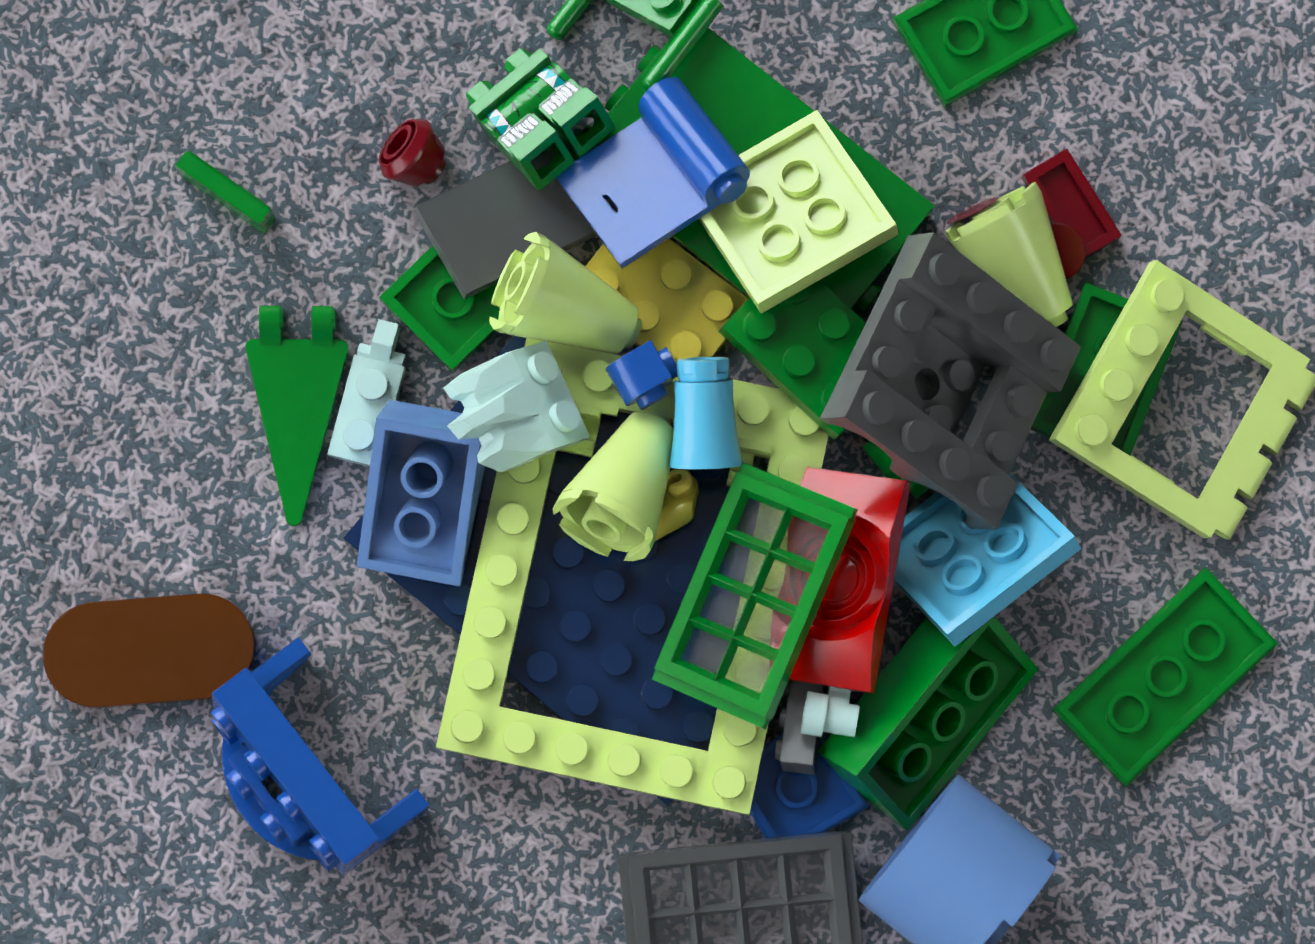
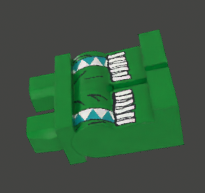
(535, 113)

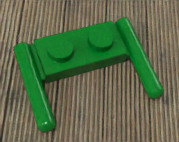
(678, 19)

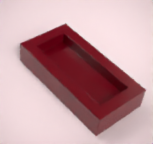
(1073, 201)

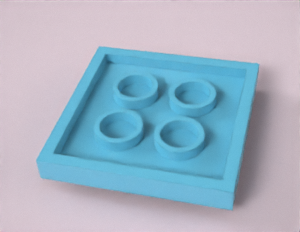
(970, 574)

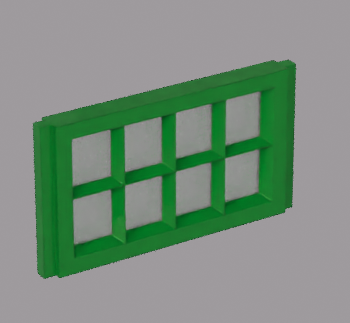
(754, 595)

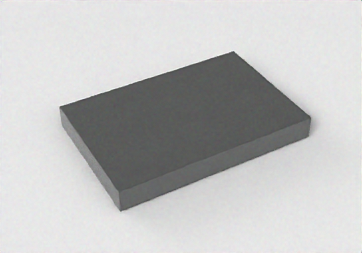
(490, 216)

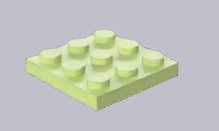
(799, 214)

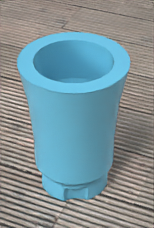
(704, 416)

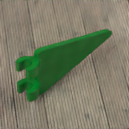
(296, 397)

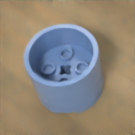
(960, 872)

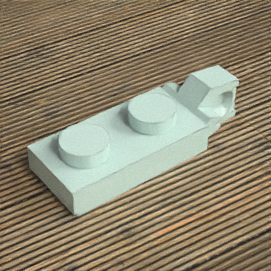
(371, 382)

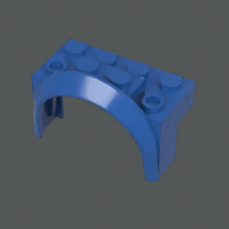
(265, 744)

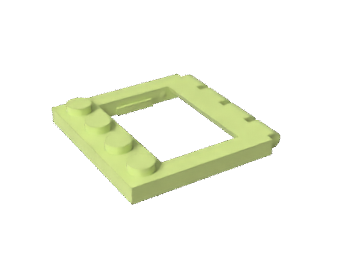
(1123, 370)

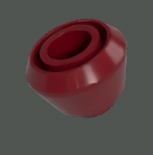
(413, 154)

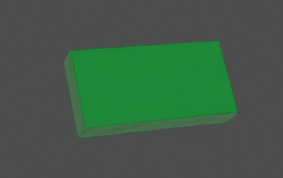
(225, 191)

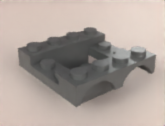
(950, 324)

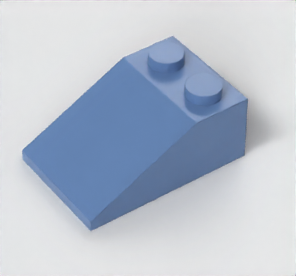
(420, 495)

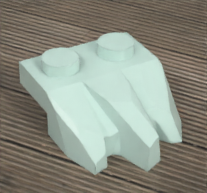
(516, 408)

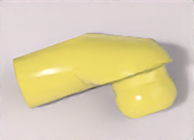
(678, 502)

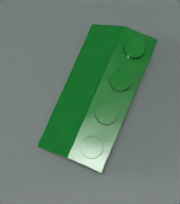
(928, 716)

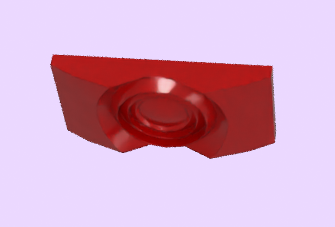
(852, 618)

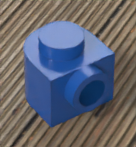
(643, 375)

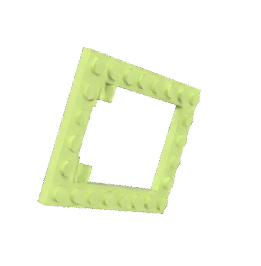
(472, 718)

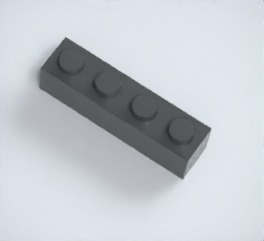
(797, 750)

